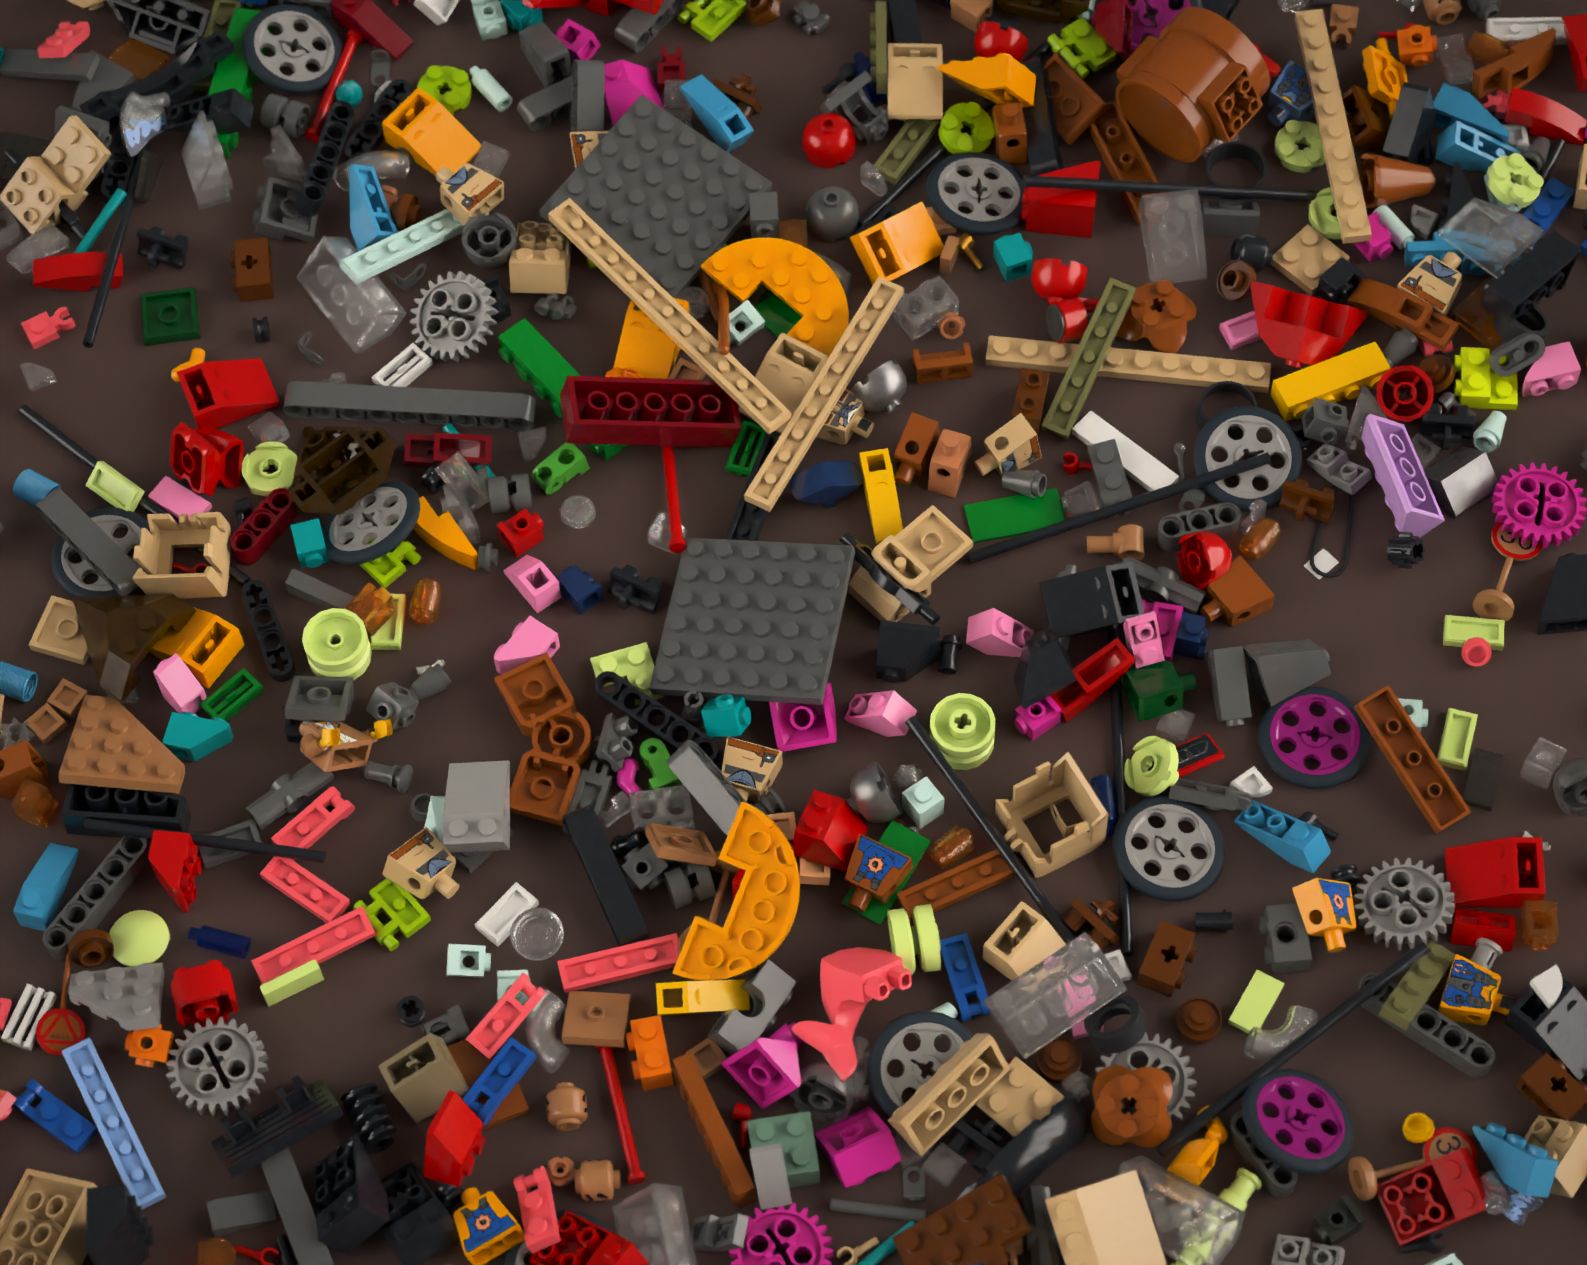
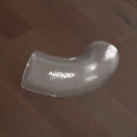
(386, 165)
(542, 1035)
(1265, 1044)

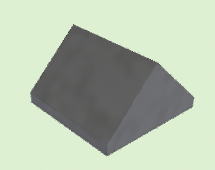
(1462, 480)

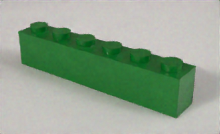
(235, 72)
(544, 369)

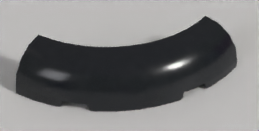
(1038, 1146)

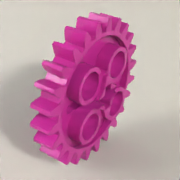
(1512, 501)
(806, 1239)

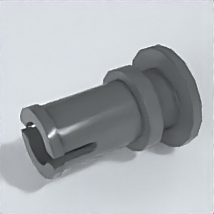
(692, 710)
(393, 775)
(770, 803)

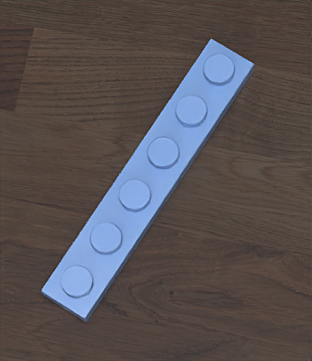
(113, 1123)

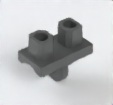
(614, 740)

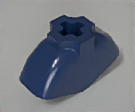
(826, 482)

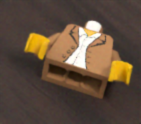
(339, 746)

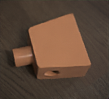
(953, 455)

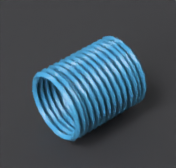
(33, 487)
(17, 682)

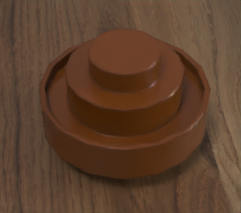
(763, 11)
(406, 211)
(1235, 280)
(1439, 370)
(90, 948)
(1198, 1020)
(1059, 1060)

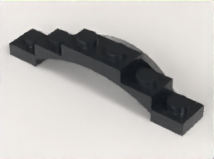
(173, 79)

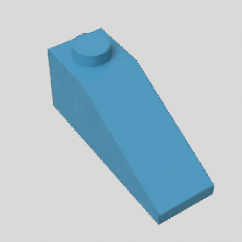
(1458, 105)
(1470, 148)
(368, 208)
(45, 887)

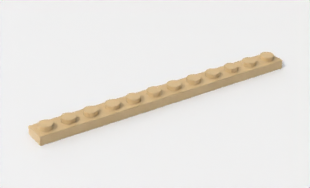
(669, 316)

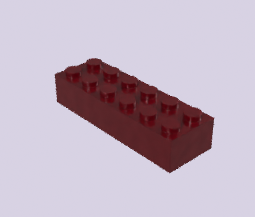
(648, 412)

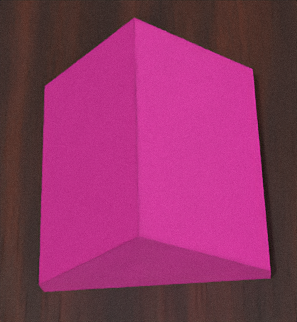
(766, 1069)

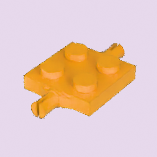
(1383, 74)

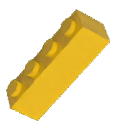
(1329, 380)

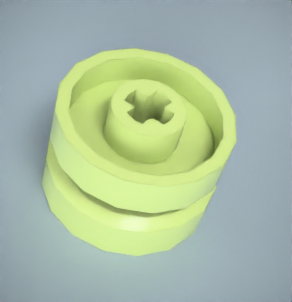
(337, 644)
(963, 730)
(916, 939)

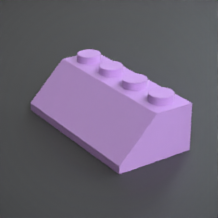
(1400, 476)

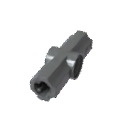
(1166, 587)
(288, 794)
(1042, 1239)

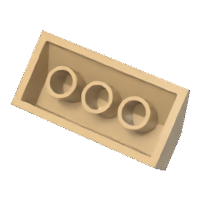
(949, 1093)

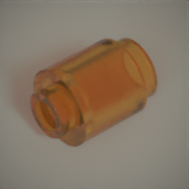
(1487, 47)
(1260, 538)
(425, 601)
(952, 847)

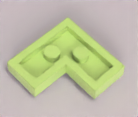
(631, 664)

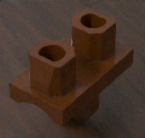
(738, 94)
(1307, 501)
(1081, 915)

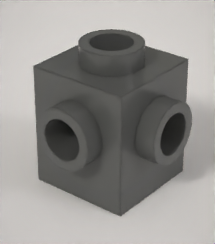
(1325, 421)
(393, 703)
(633, 865)

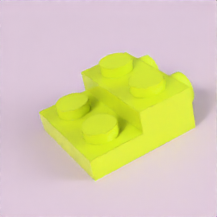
(1479, 385)

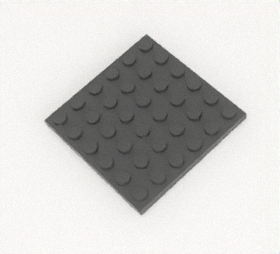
(662, 193)
(753, 620)

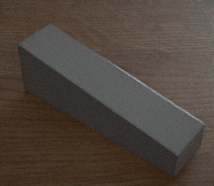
(316, 591)

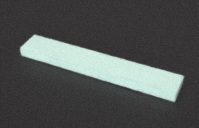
(401, 246)

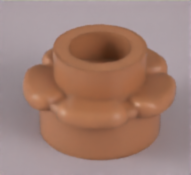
(951, 332)
(566, 1176)

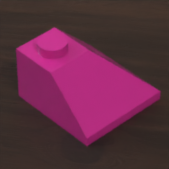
(624, 85)
(804, 724)

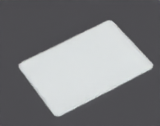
(1323, 561)

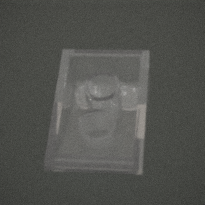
(1173, 235)
(1490, 235)

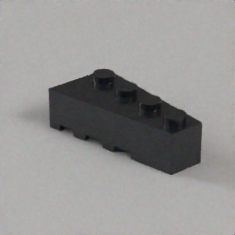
(1531, 277)
(123, 806)

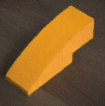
(445, 536)
(1195, 1160)

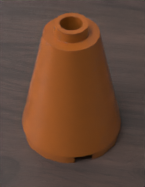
(1392, 180)

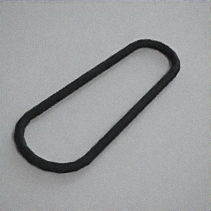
(1347, 541)

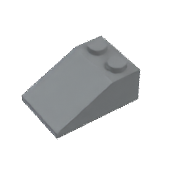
(477, 807)

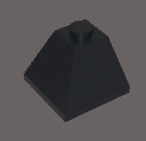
(905, 650)
(1042, 668)

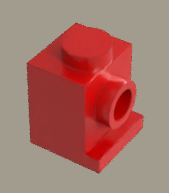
(521, 532)

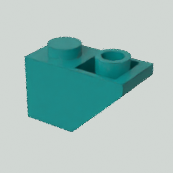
(195, 737)

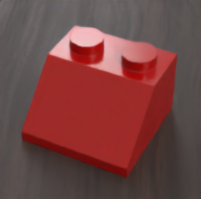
(827, 831)
(453, 1141)

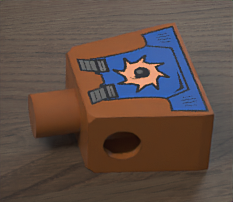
(875, 872)

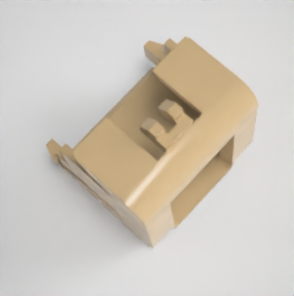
(156, 555)
(1035, 796)

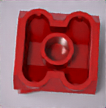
(206, 457)

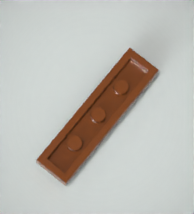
(957, 883)

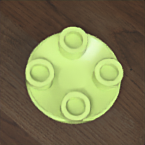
(139, 937)

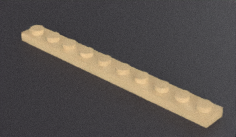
(1333, 126)
(1130, 364)
(823, 394)

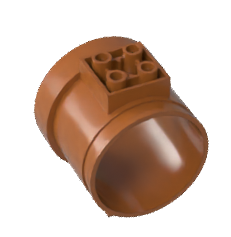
(1191, 84)

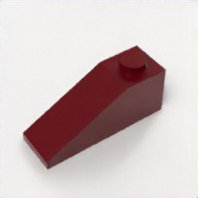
(373, 24)

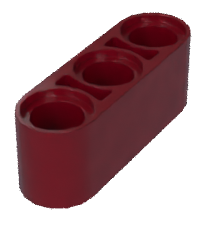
(265, 514)

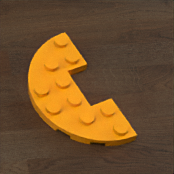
(795, 277)
(760, 910)

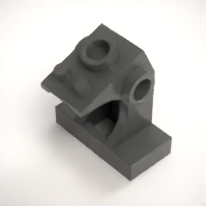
(850, 97)

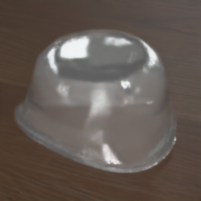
(537, 934)

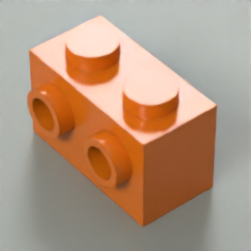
(651, 1053)

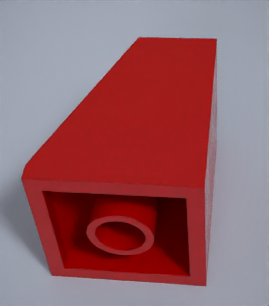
(1062, 210)

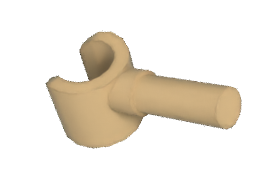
(857, 1251)

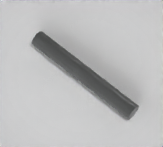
(877, 1210)

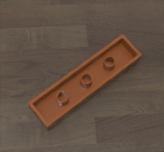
(1121, 153)
(1412, 759)
(713, 1130)

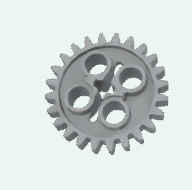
(447, 341)
(1404, 903)
(1169, 1062)
(191, 1079)

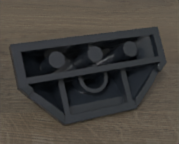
(162, 23)

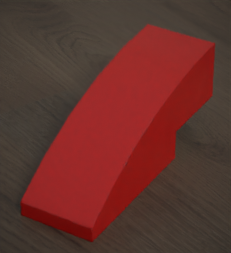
(1544, 117)
(74, 271)
(1093, 678)

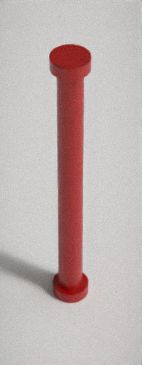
(353, 38)
(677, 542)
(635, 1175)

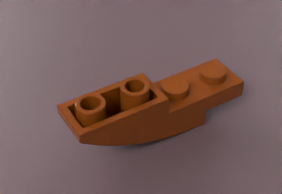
(1522, 65)
(1405, 311)

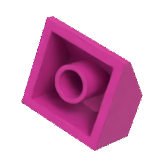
(858, 1147)

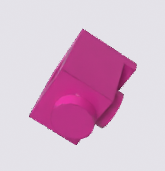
(578, 40)
(1380, 241)
(1035, 725)

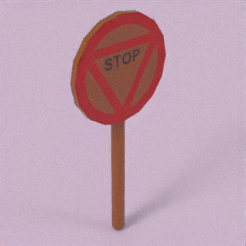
(61, 1026)

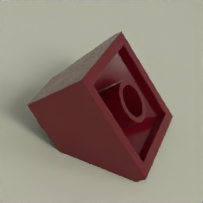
(1115, 25)

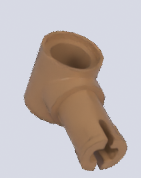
(1124, 543)

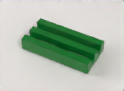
(741, 468)
(251, 687)

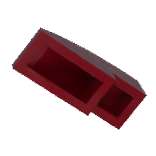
(433, 449)

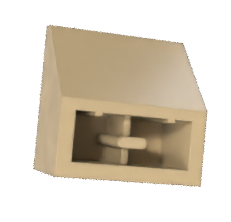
(1021, 942)
(1568, 1145)

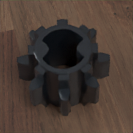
(1405, 550)

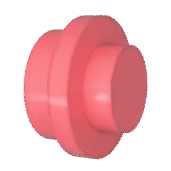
(1476, 651)

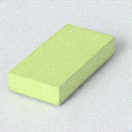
(114, 487)
(1461, 628)
(390, 634)
(1457, 739)
(291, 982)
(1256, 1002)

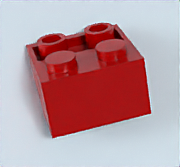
(176, 865)

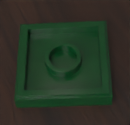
(170, 316)

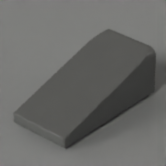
(241, 1212)

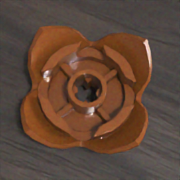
(1163, 329)
(1152, 1092)

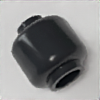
(1252, 250)

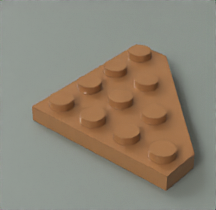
(117, 751)

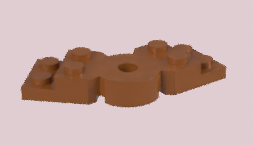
(545, 712)

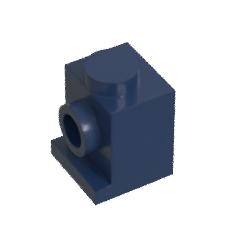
(579, 589)
(1191, 636)

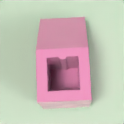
(1554, 370)
(534, 582)
(997, 633)
(1144, 639)
(527, 642)
(179, 685)
(880, 713)

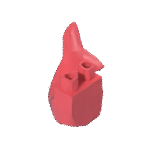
(847, 985)

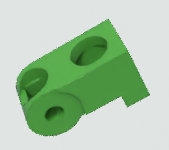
(560, 468)
(654, 759)

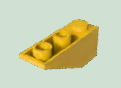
(880, 493)
(701, 997)

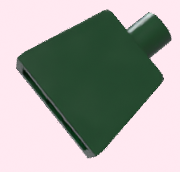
(1156, 689)

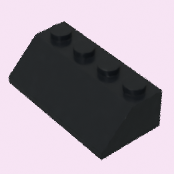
(116, 1227)

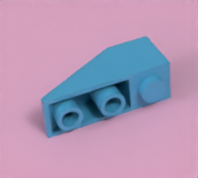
(717, 113)
(1285, 835)
(1517, 1163)

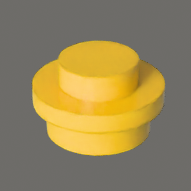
(1418, 1128)

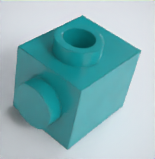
(519, 15)
(1013, 256)
(309, 543)
(726, 716)

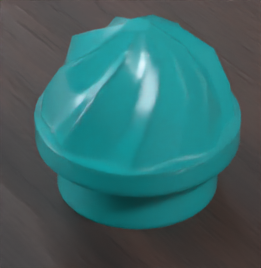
(349, 92)

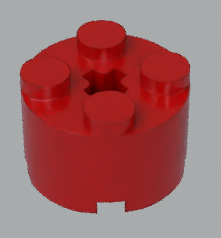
(203, 993)

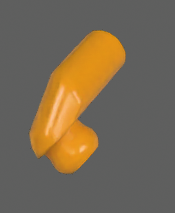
(197, 357)
(1215, 1129)

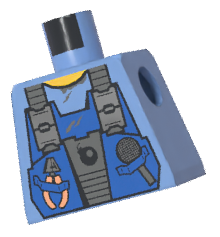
(1290, 96)

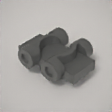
(810, 15)
(555, 308)

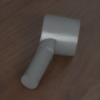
(1448, 401)

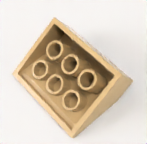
(45, 1221)
(1106, 1224)

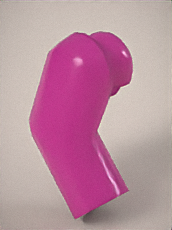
(626, 776)

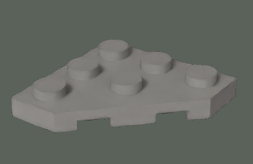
(124, 994)

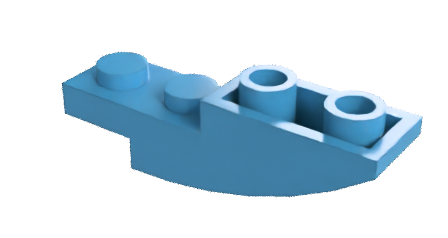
(1438, 247)

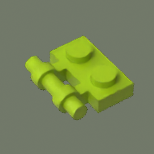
(714, 18)
(1087, 43)
(389, 566)
(401, 909)

